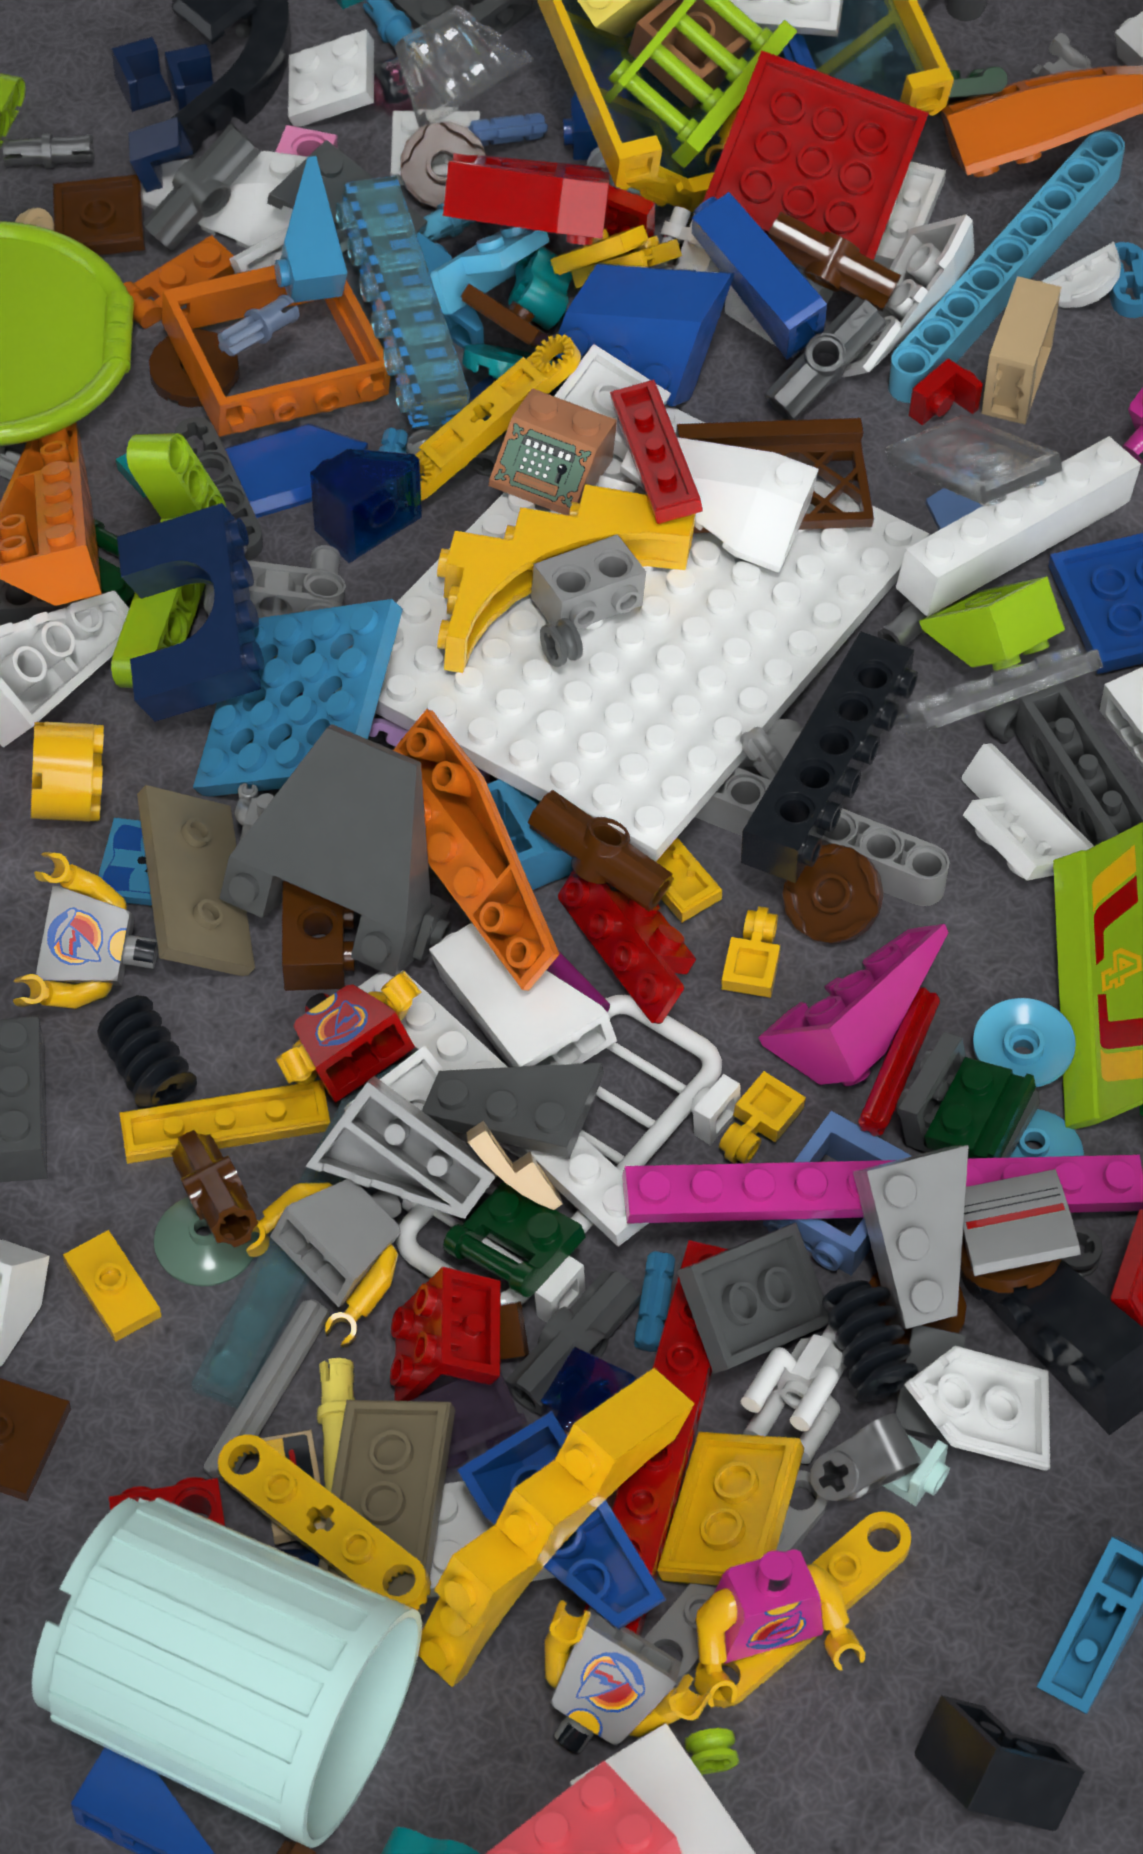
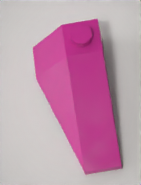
(859, 1019)

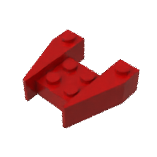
(529, 195)

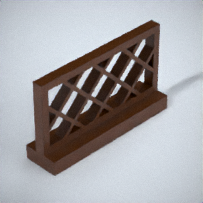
(811, 443)

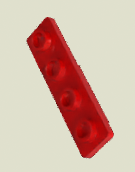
(633, 943)

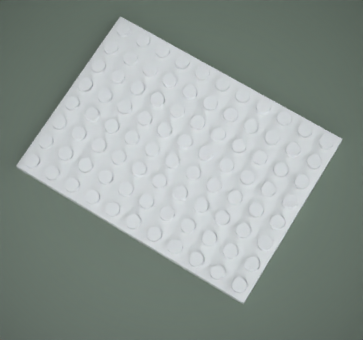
(661, 691)

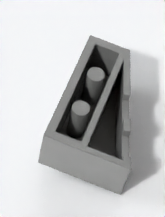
(403, 1151)
(917, 1230)

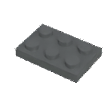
(754, 1297)

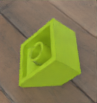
(998, 623)

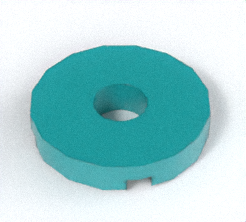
(496, 358)

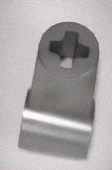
(873, 1458)

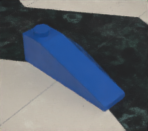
(598, 1557)

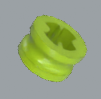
(712, 1750)

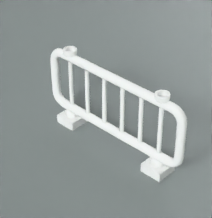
(704, 1096)

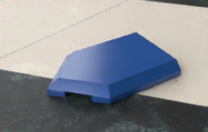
(279, 465)

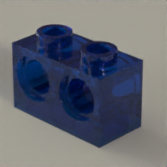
(583, 1385)

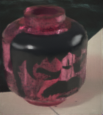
(390, 87)

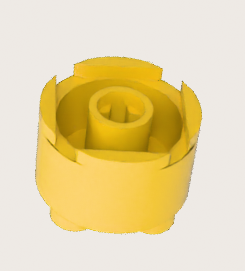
(67, 771)

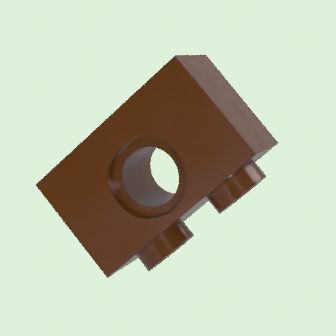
(310, 960)

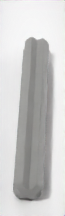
(272, 1380)

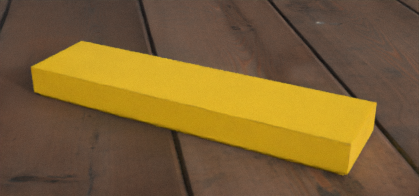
(228, 1118)

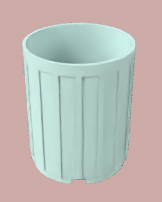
(227, 1666)

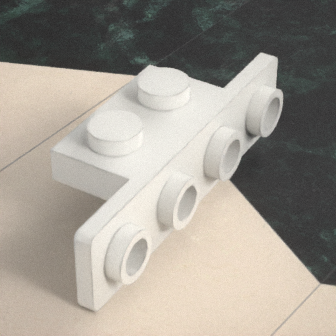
(1017, 817)

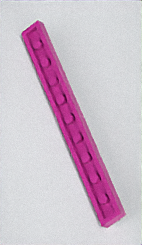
(830, 1189)

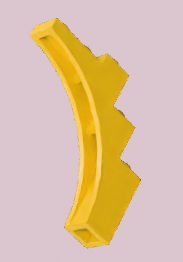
(493, 573)
(542, 1514)

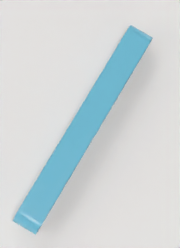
(1015, 252)

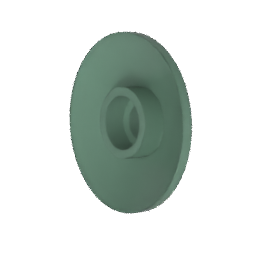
(195, 1257)

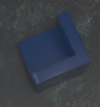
(188, 73)
(140, 74)
(156, 146)

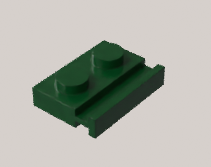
(980, 1109)

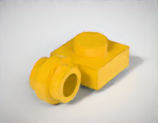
(754, 959)
(764, 1108)

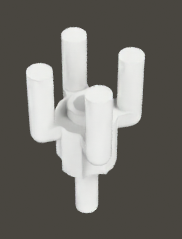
(803, 1383)

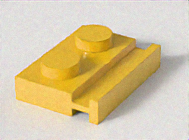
(645, 255)

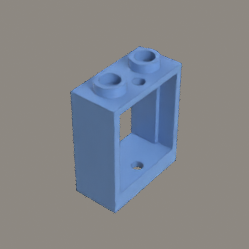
(842, 1142)

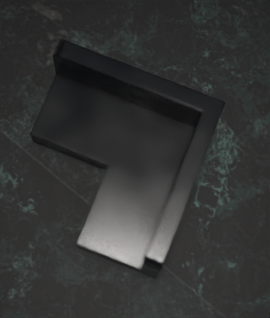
(996, 1769)

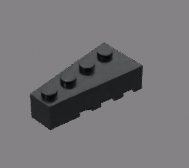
(1079, 1339)

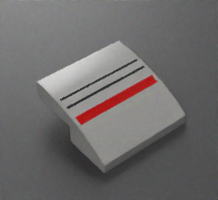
(1017, 1223)

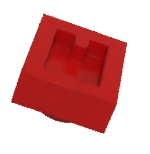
(943, 387)

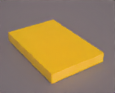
(729, 1505)

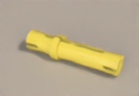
(336, 1389)

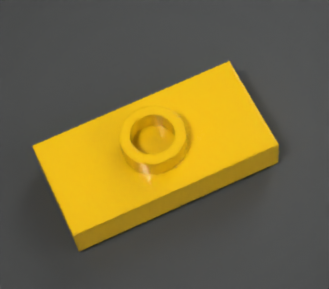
(600, 250)
(692, 885)
(112, 1285)

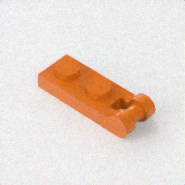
(199, 263)

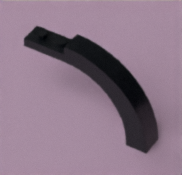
(250, 80)

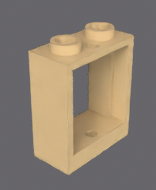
(1021, 350)

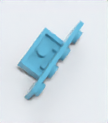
(484, 264)

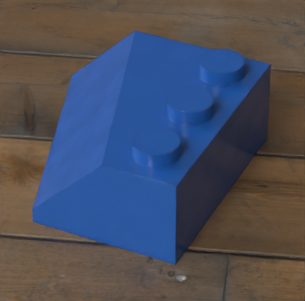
(650, 320)

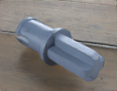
(257, 326)

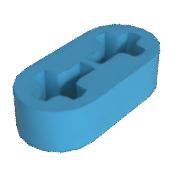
(1119, 299)

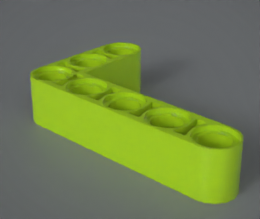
(175, 487)

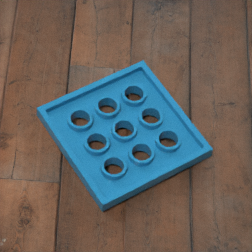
(292, 637)

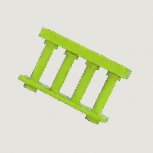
(716, 103)

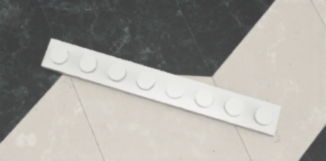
(584, 1179)

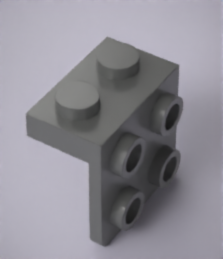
(921, 1102)

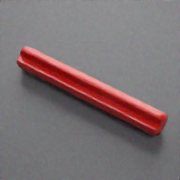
(898, 1063)

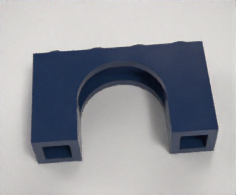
(223, 654)

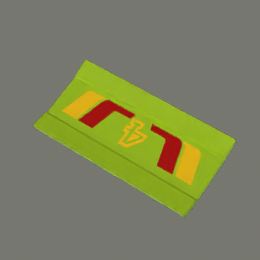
(1102, 975)

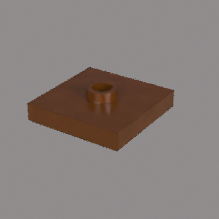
(102, 213)
(512, 318)
(27, 1435)

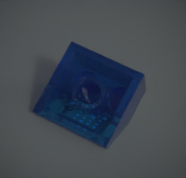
(364, 498)

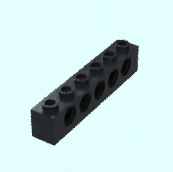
(828, 757)

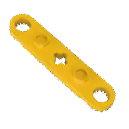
(469, 434)
(294, 1501)
(856, 1570)

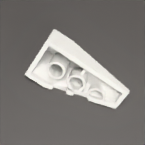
(246, 214)
(747, 497)

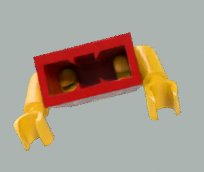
(350, 1036)

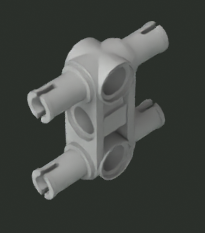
(293, 589)

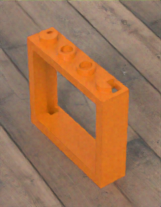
(228, 300)

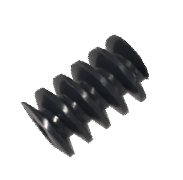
(145, 1053)
(867, 1339)

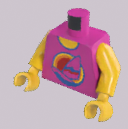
(766, 1608)

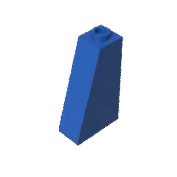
(763, 275)

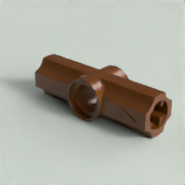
(833, 261)
(600, 851)
(214, 1188)

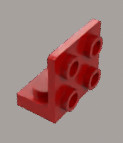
(447, 1330)

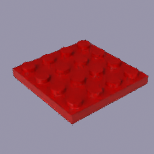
(817, 152)

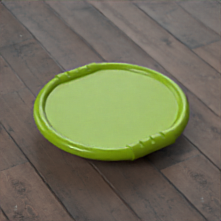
(60, 331)

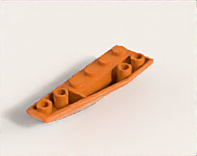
(1039, 115)
(49, 522)
(475, 854)

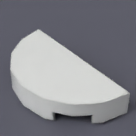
(1088, 278)

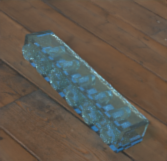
(402, 301)

